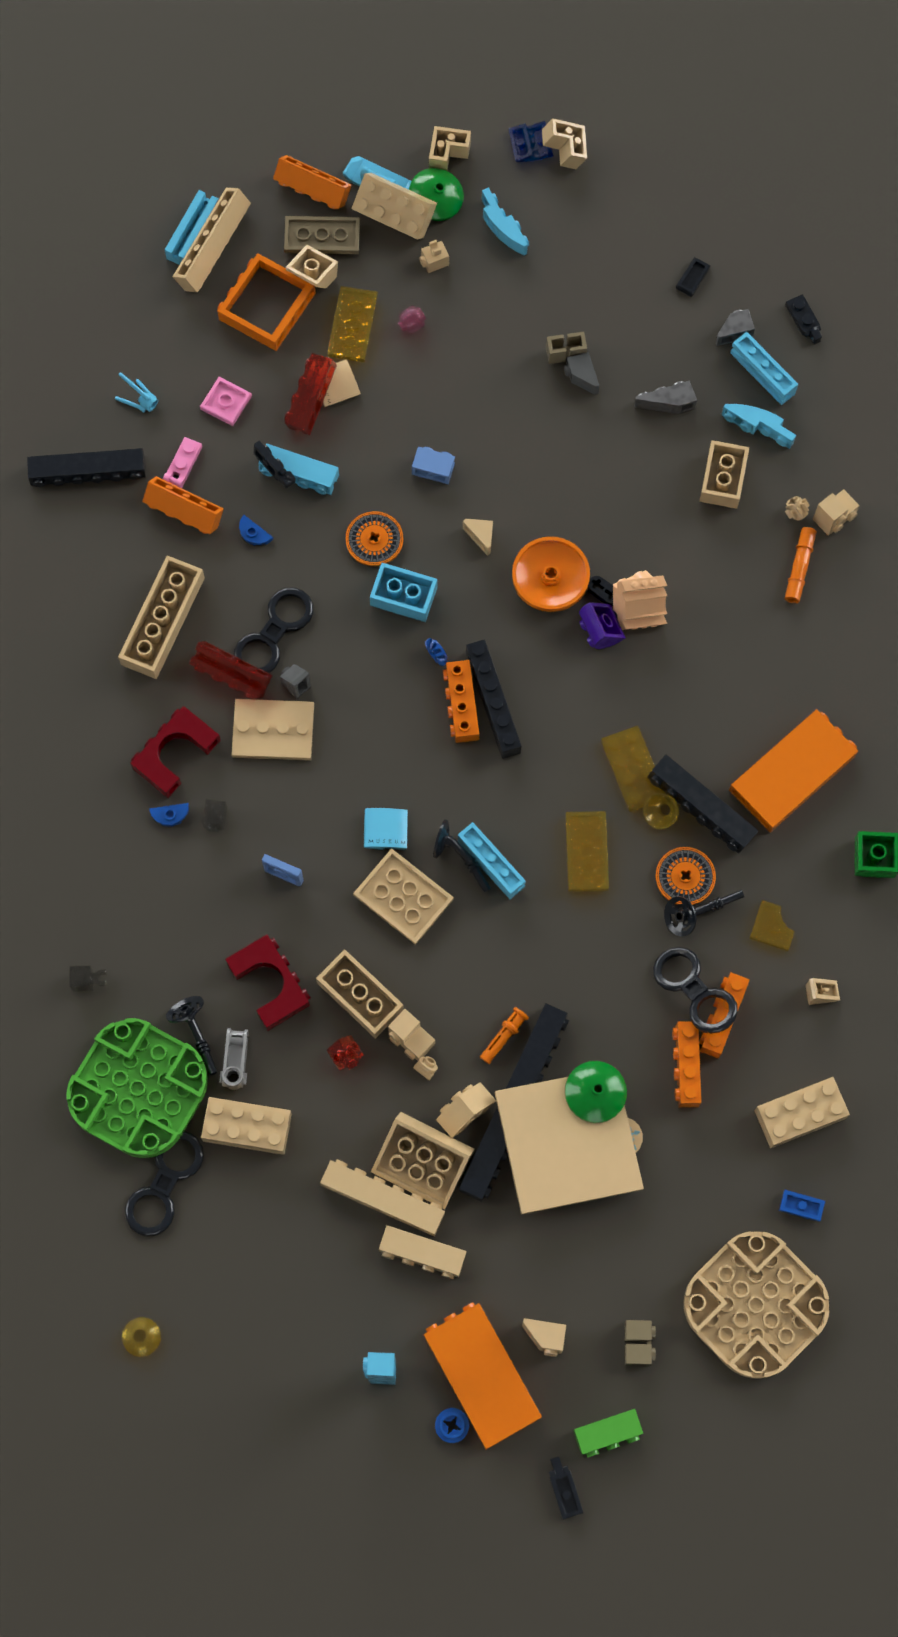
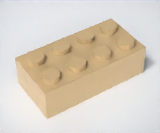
(394, 205)
(360, 993)
(801, 1112)
(246, 1125)

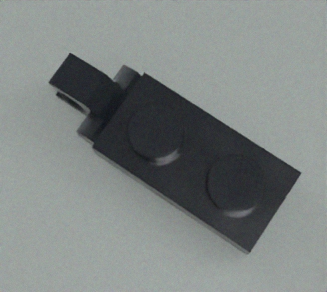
(804, 318)
(273, 465)
(564, 1490)

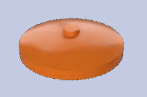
(550, 574)

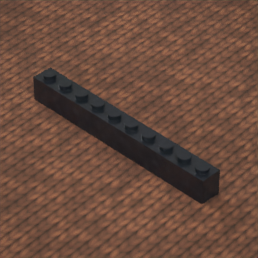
(527, 1071)

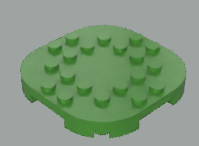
(137, 1088)

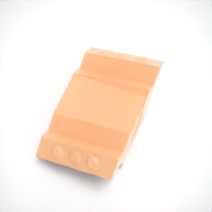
(640, 601)

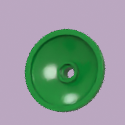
(448, 199)
(588, 1103)

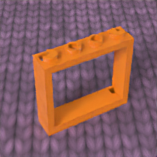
(275, 340)

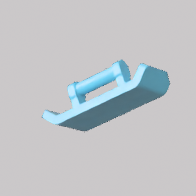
(359, 166)

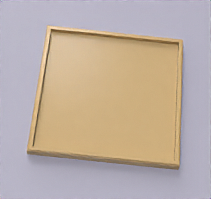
(560, 1156)

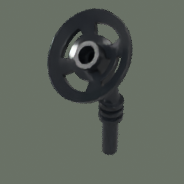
(445, 840)
(690, 915)
(188, 1015)

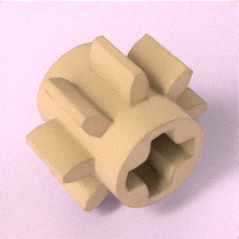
(797, 508)

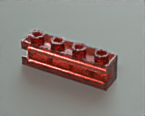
(310, 393)
(230, 669)

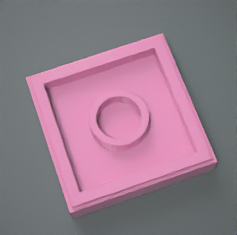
(225, 401)

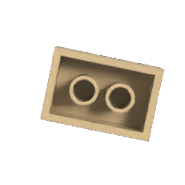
(724, 474)

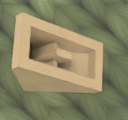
(480, 532)
(822, 991)

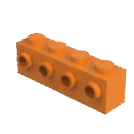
(312, 182)
(182, 505)
(462, 701)
(714, 1043)
(688, 1064)

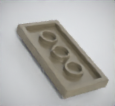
(324, 234)

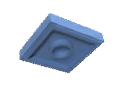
(282, 870)

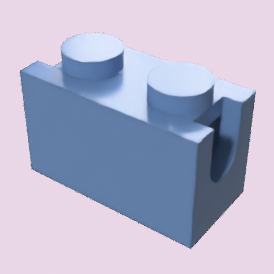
(433, 465)

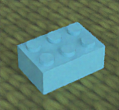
(403, 592)

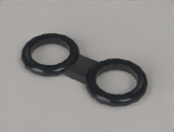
(275, 627)
(695, 990)
(162, 1187)

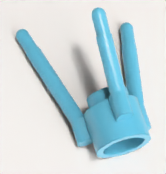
(147, 399)

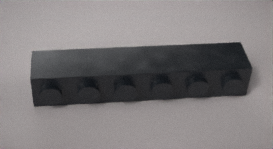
(86, 467)
(493, 699)
(702, 804)

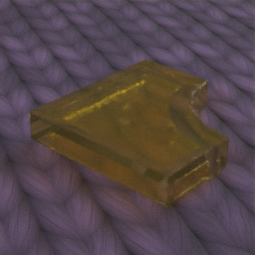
(770, 927)

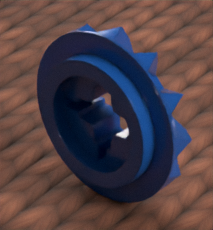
(436, 651)
(461, 1421)

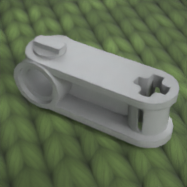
(235, 1059)

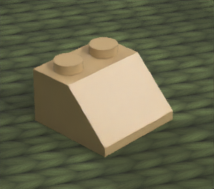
(314, 267)
(546, 1335)

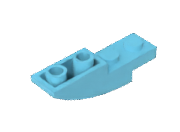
(503, 227)
(754, 418)

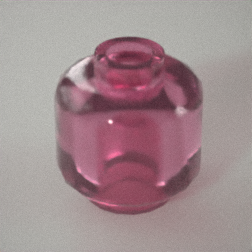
(412, 319)

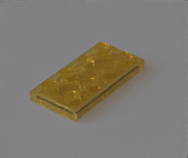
(352, 324)
(631, 766)
(587, 851)

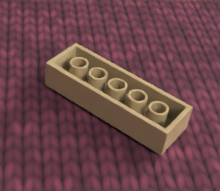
(161, 617)

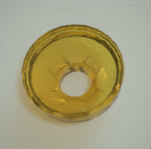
(653, 812)
(152, 1339)

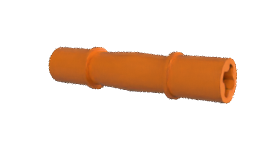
(800, 565)

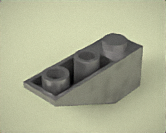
(669, 399)

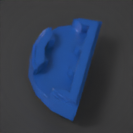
(253, 533)
(170, 815)

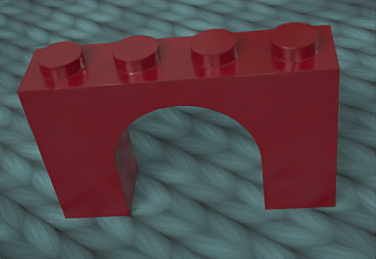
(181, 726)
(265, 954)

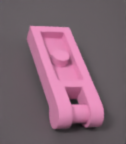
(183, 462)

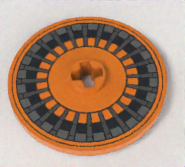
(377, 525)
(685, 861)

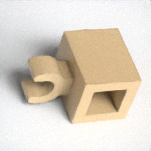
(434, 256)

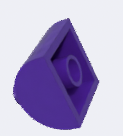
(601, 625)

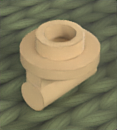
(426, 1066)

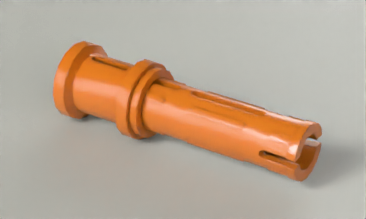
(509, 1028)

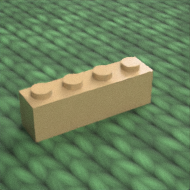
(422, 1251)

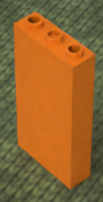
(793, 770)
(482, 1375)

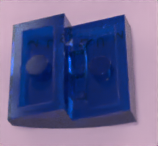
(528, 142)

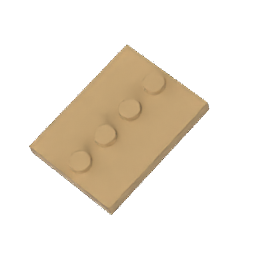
(273, 729)
(403, 896)

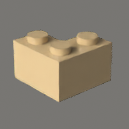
(569, 139)
(447, 144)
(835, 511)
(410, 1035)
(465, 1108)

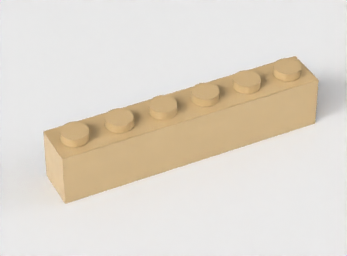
(211, 239)
(383, 1198)

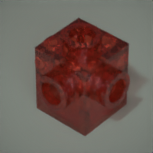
(345, 1053)

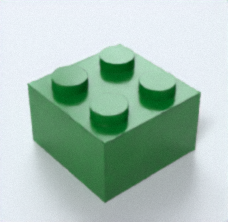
(876, 854)

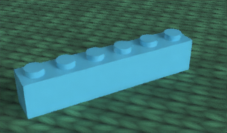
(380, 1368)

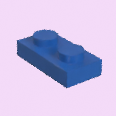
(802, 1205)

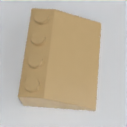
(422, 1160)

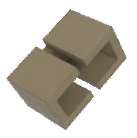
(574, 346)
(640, 1332)

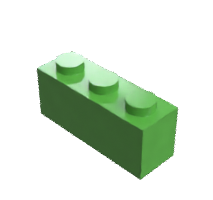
(608, 1433)

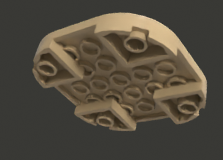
(756, 1305)

